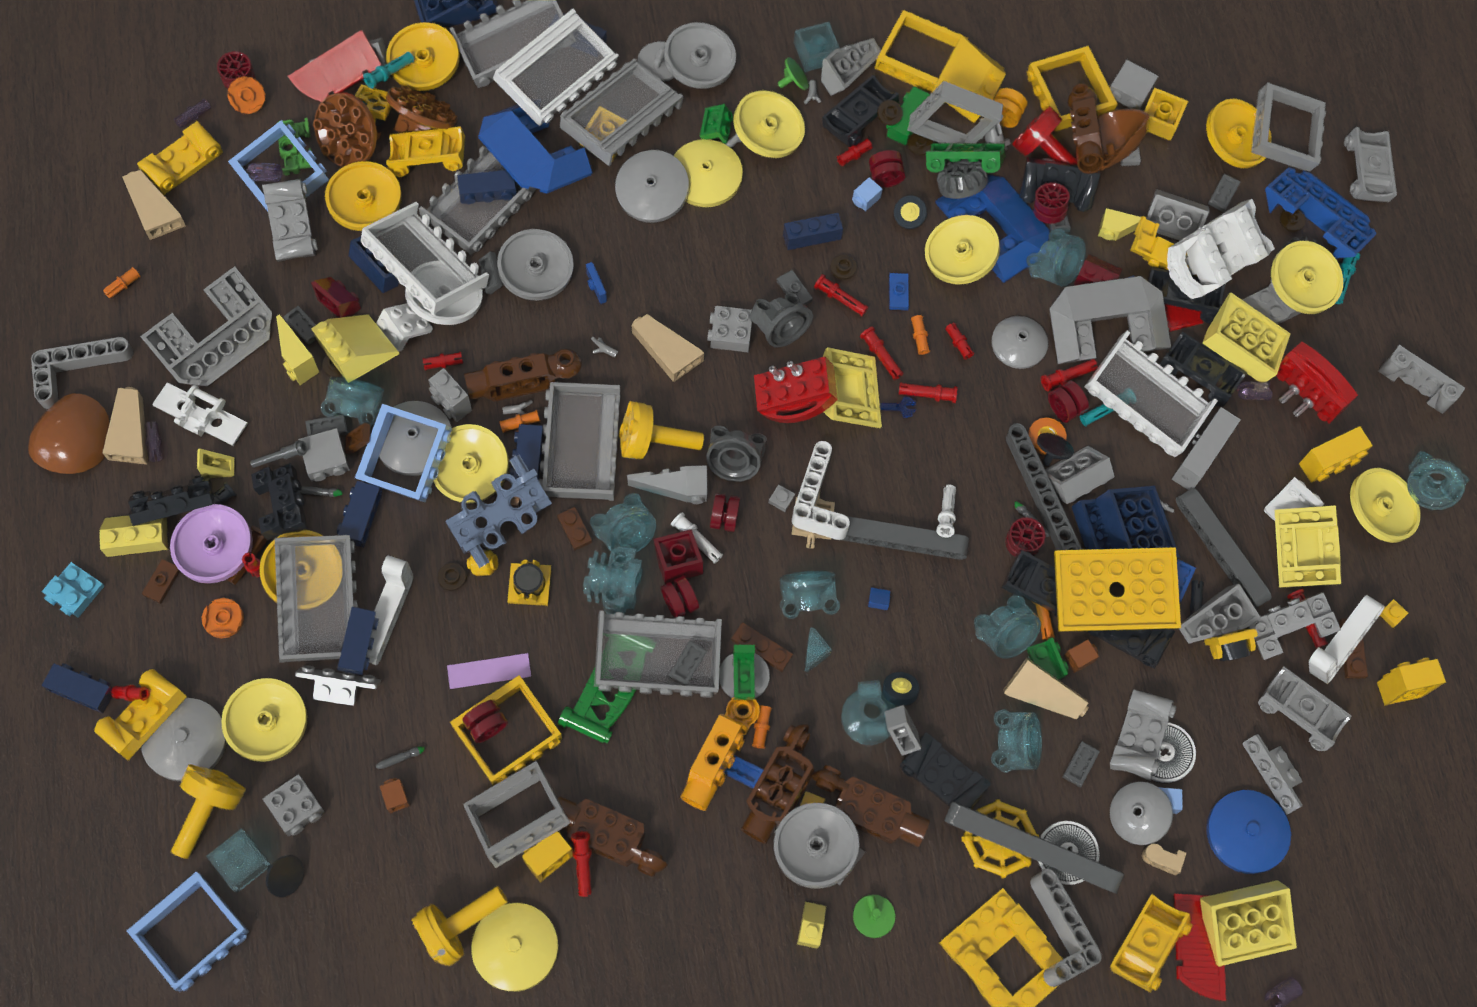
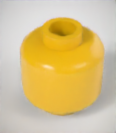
(486, 570)

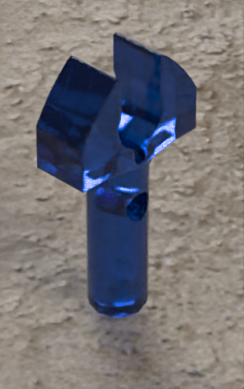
(900, 406)

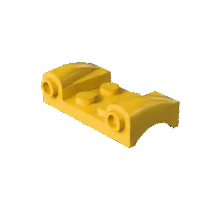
(426, 148)
(181, 158)
(141, 716)
(1150, 943)

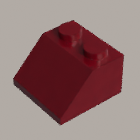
(1096, 270)
(336, 297)
(678, 556)

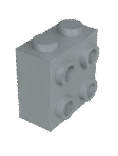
(1133, 85)
(730, 329)
(449, 395)
(324, 455)
(294, 806)

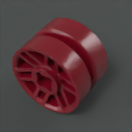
(234, 65)
(887, 168)
(1051, 203)
(1068, 401)
(725, 512)
(1025, 535)
(679, 597)
(485, 721)

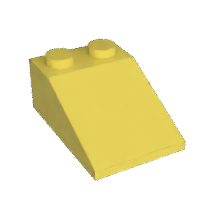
(298, 360)

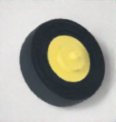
(910, 212)
(901, 688)

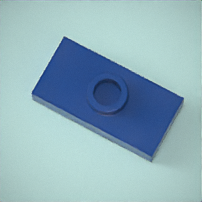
(595, 283)
(898, 291)
(1185, 574)
(744, 772)

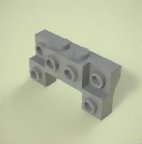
(1291, 618)

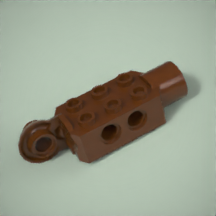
(1086, 129)
(521, 375)
(779, 785)
(873, 808)
(611, 835)

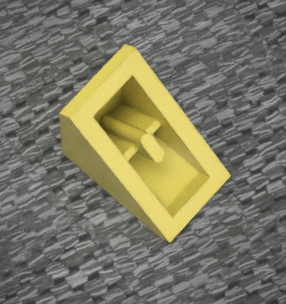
(214, 464)

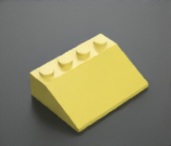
(1247, 339)
(354, 344)
(1249, 922)

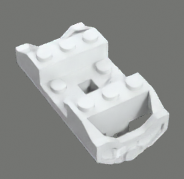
(1218, 251)

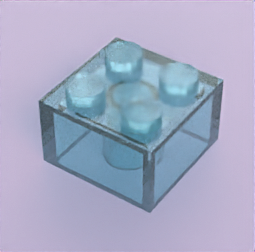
(814, 45)
(238, 860)

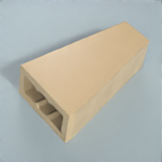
(153, 208)
(668, 349)
(126, 429)
(1044, 690)

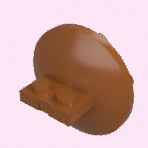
(419, 110)
(345, 129)

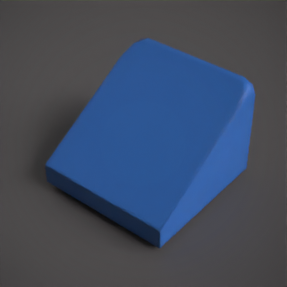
(879, 598)

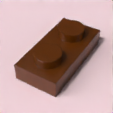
(574, 528)

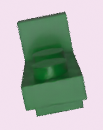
(744, 672)

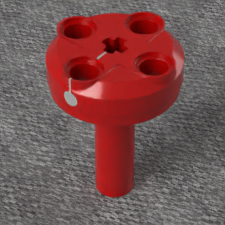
(1039, 133)

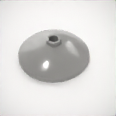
(1018, 351)
(1155, 815)

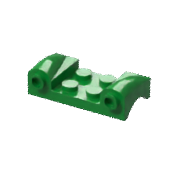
(991, 155)

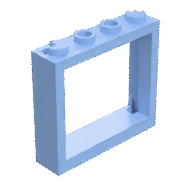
(263, 142)
(376, 443)
(163, 909)

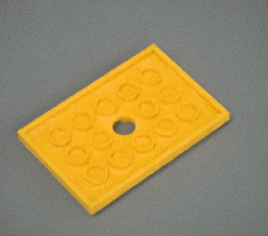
(1148, 584)

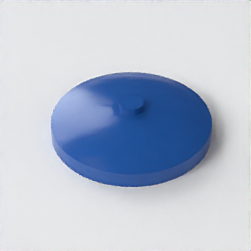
(1248, 832)

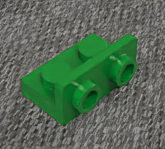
(716, 123)
(1048, 657)

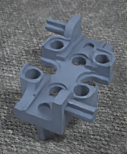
(525, 488)

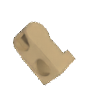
(1164, 860)

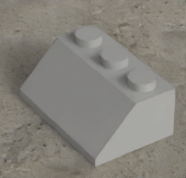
(1176, 215)
(1079, 474)

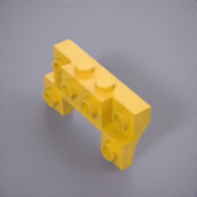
(1149, 246)

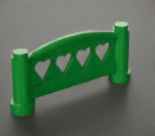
(583, 717)

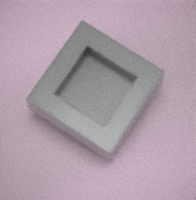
(1132, 160)
(781, 498)

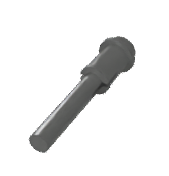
(298, 448)

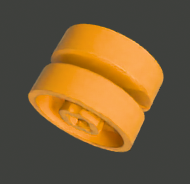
(1013, 106)

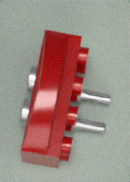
(1315, 382)
(795, 389)

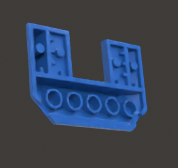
(511, 142)
(1013, 215)
(1343, 222)

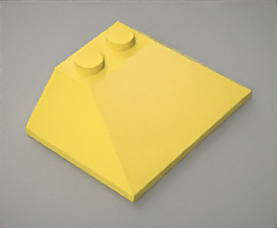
(855, 388)
(1308, 546)

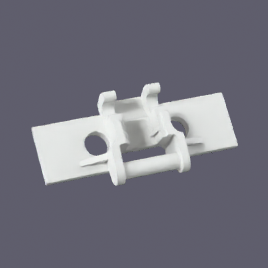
(196, 418)

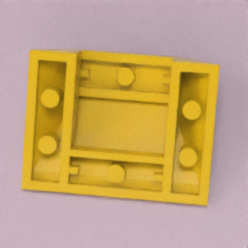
(972, 71)

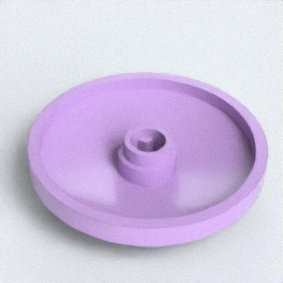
(211, 543)

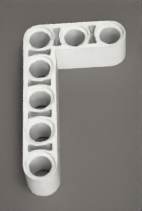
(813, 514)
(398, 582)
(1327, 662)

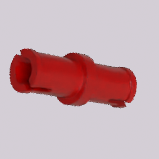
(854, 152)
(959, 341)
(442, 361)
(251, 564)
(130, 692)

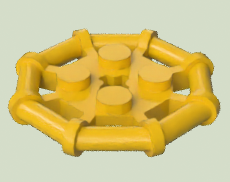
(997, 851)

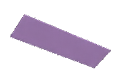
(488, 671)

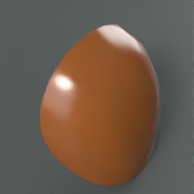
(1122, 133)
(70, 435)

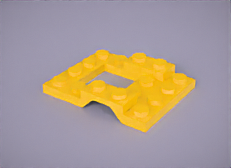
(985, 934)

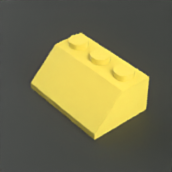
(122, 538)

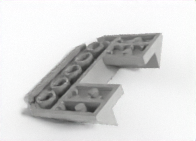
(1111, 299)
(216, 354)

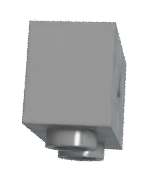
(902, 730)

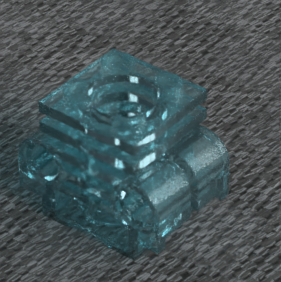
(614, 580)

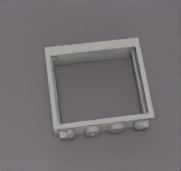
(963, 99)
(1262, 121)
(528, 835)

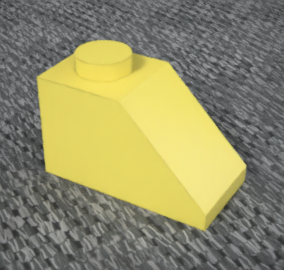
(1117, 224)
(812, 925)

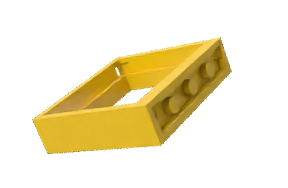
(1092, 71)
(907, 73)
(499, 696)

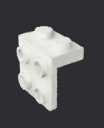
(402, 323)
(1293, 496)

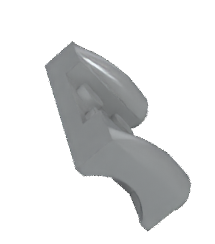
(1373, 166)
(289, 219)
(1271, 305)
(1422, 376)
(1304, 707)
(1142, 734)

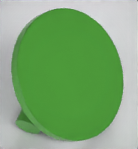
(793, 73)
(874, 916)

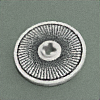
(1180, 758)
(1072, 836)

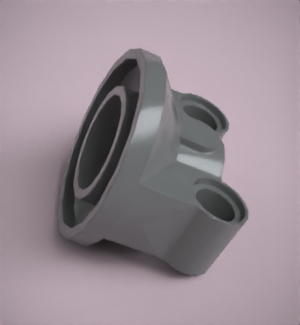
(782, 319)
(735, 453)

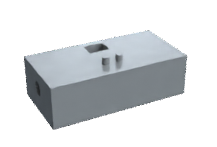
(1206, 449)

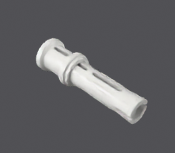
(947, 516)
(703, 544)

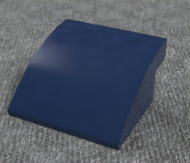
(453, 12)
(1124, 520)

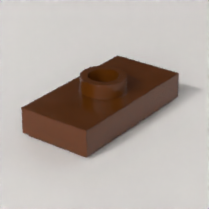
(357, 438)
(161, 581)

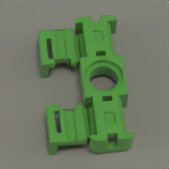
(292, 158)

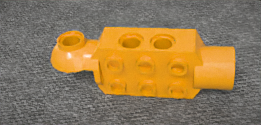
(728, 730)

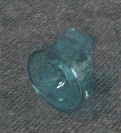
(1058, 258)
(353, 399)
(1434, 493)
(625, 525)
(808, 592)
(1008, 628)
(856, 723)
(1018, 741)

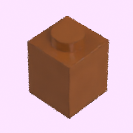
(1081, 656)
(394, 795)

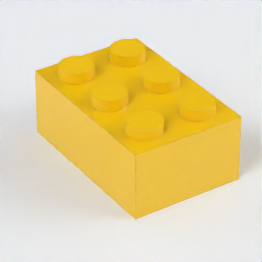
(1336, 455)
(1411, 681)

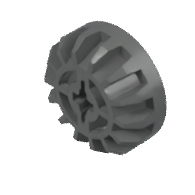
(962, 179)

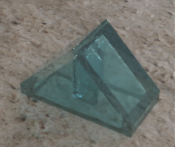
(816, 650)

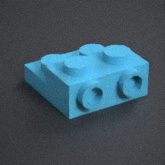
(72, 590)

